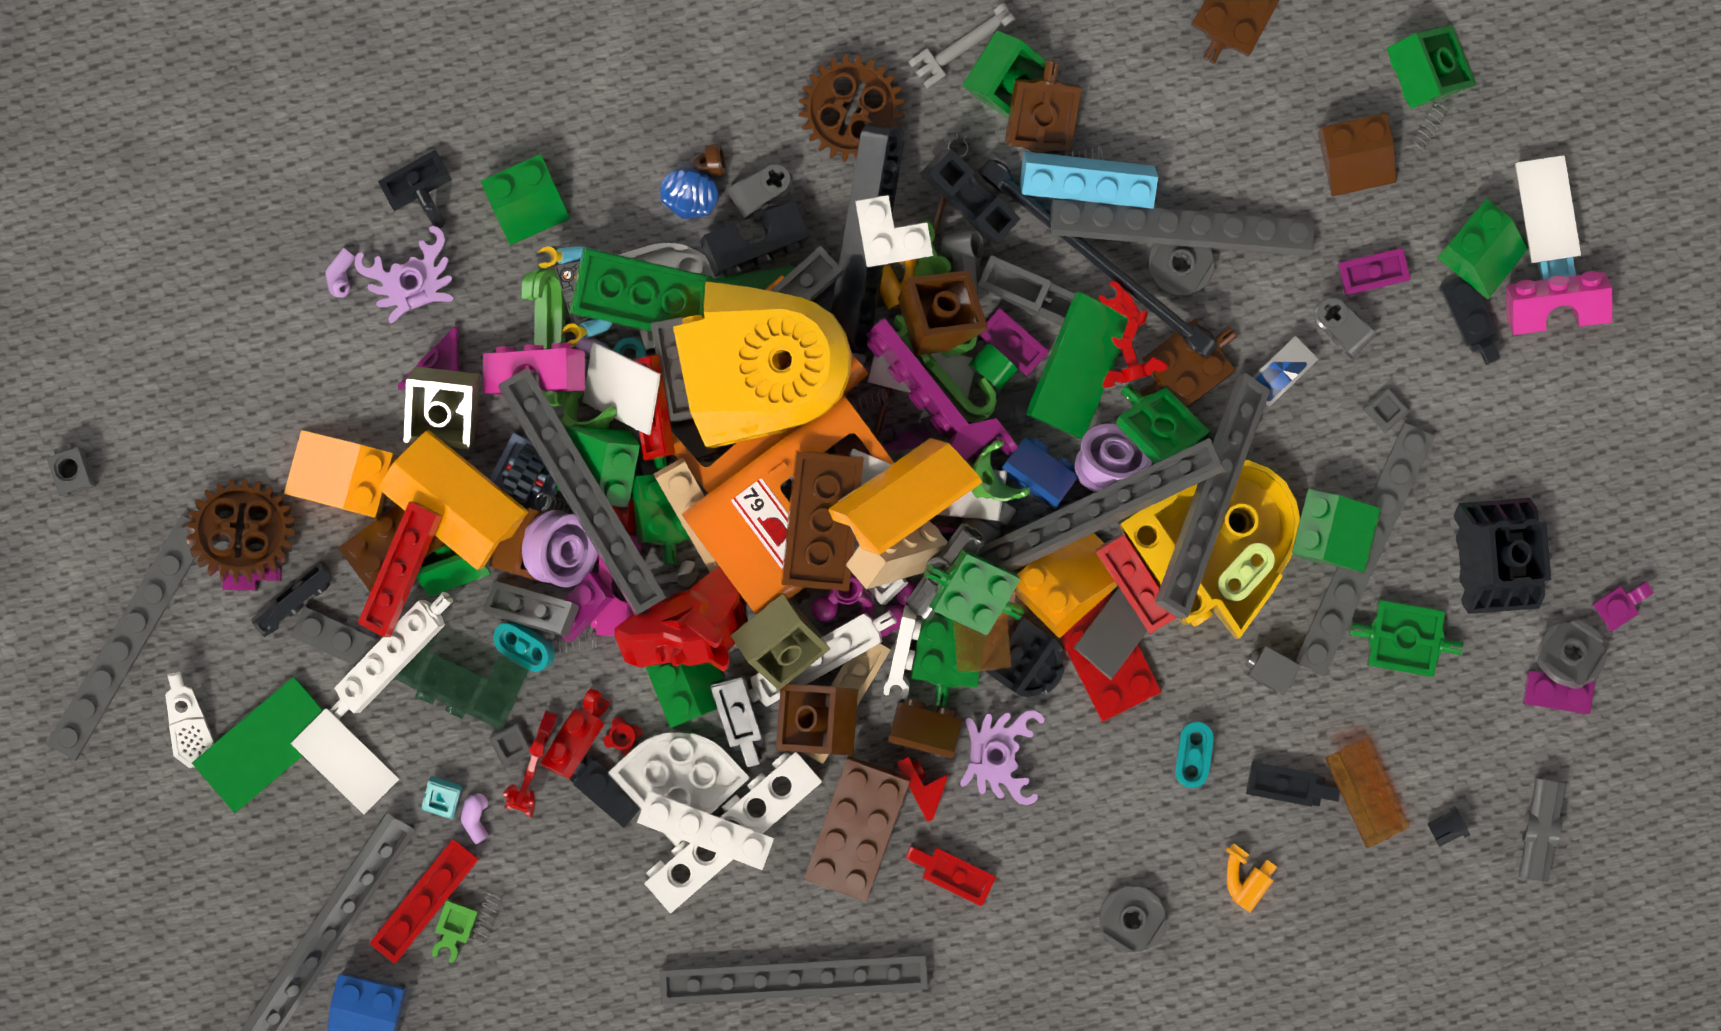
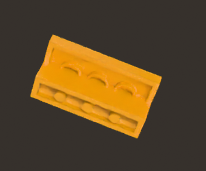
(906, 495)
(471, 506)

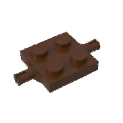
(1233, 24)
(1043, 112)
(1188, 372)

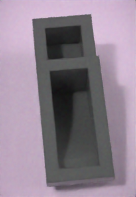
(1026, 290)

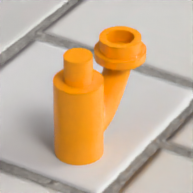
(890, 286)
(1254, 887)

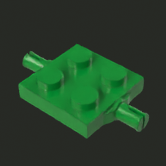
(1160, 424)
(655, 516)
(974, 592)
(1406, 638)
(937, 659)

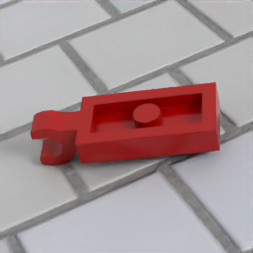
(576, 736)
(953, 874)

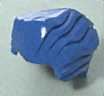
(689, 193)

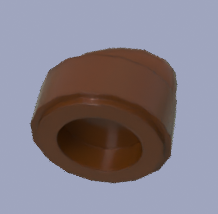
(715, 161)

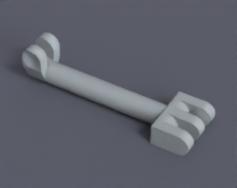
(934, 64)

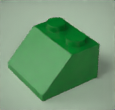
(1430, 66)
(997, 68)
(525, 199)
(1484, 249)
(610, 458)
(1336, 531)
(447, 570)
(684, 690)

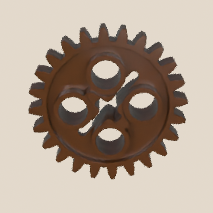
(823, 97)
(210, 529)

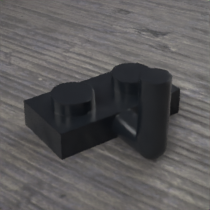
(416, 182)

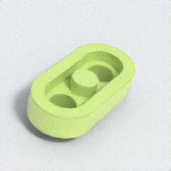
(1245, 572)

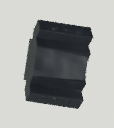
(1502, 555)

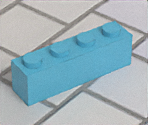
(1088, 180)

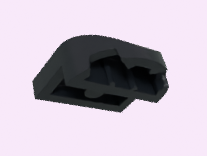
(1034, 661)

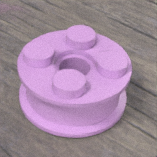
(1108, 457)
(557, 549)

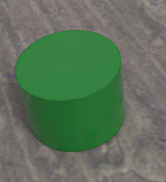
(993, 366)

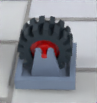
(524, 474)

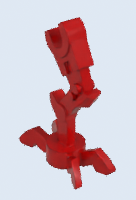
(1125, 305)
(524, 799)

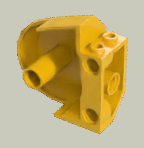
(740, 358)
(1268, 517)

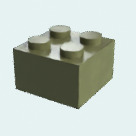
(444, 404)
(780, 642)

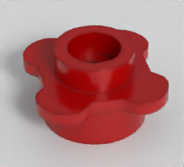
(619, 727)

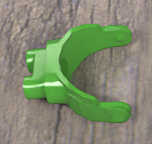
(570, 413)
(991, 485)

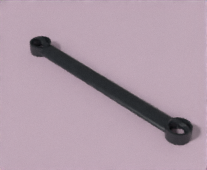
(1191, 335)

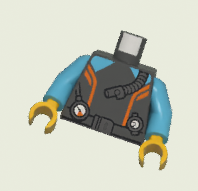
(567, 272)

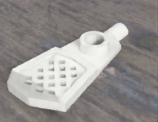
(186, 718)

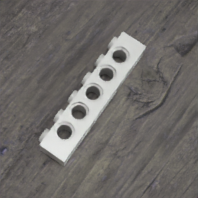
(803, 781)

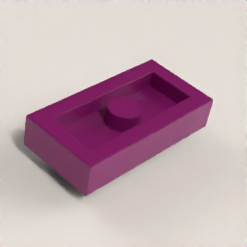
(1374, 272)
(1014, 342)
(592, 598)
(1546, 693)

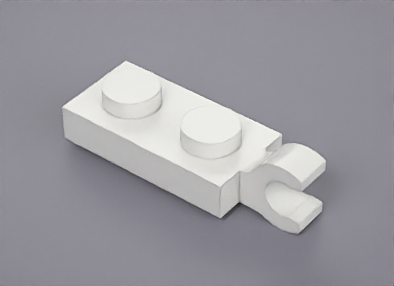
(903, 656)

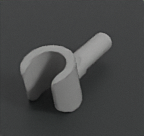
(683, 577)

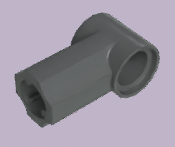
(964, 253)

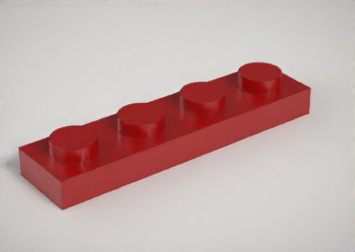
(399, 569)
(424, 901)

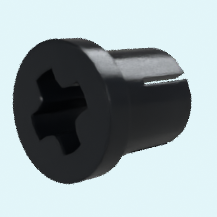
(1448, 827)

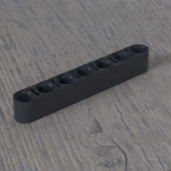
(859, 285)

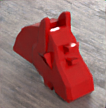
(686, 626)

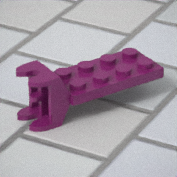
(926, 393)

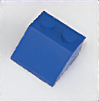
(1043, 474)
(365, 1004)

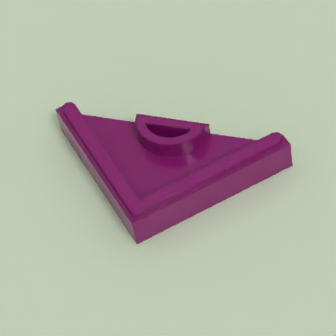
(442, 356)

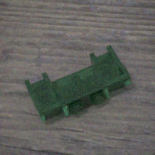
(463, 689)

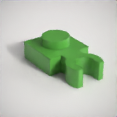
(456, 925)

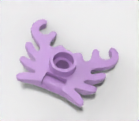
(412, 282)
(994, 755)

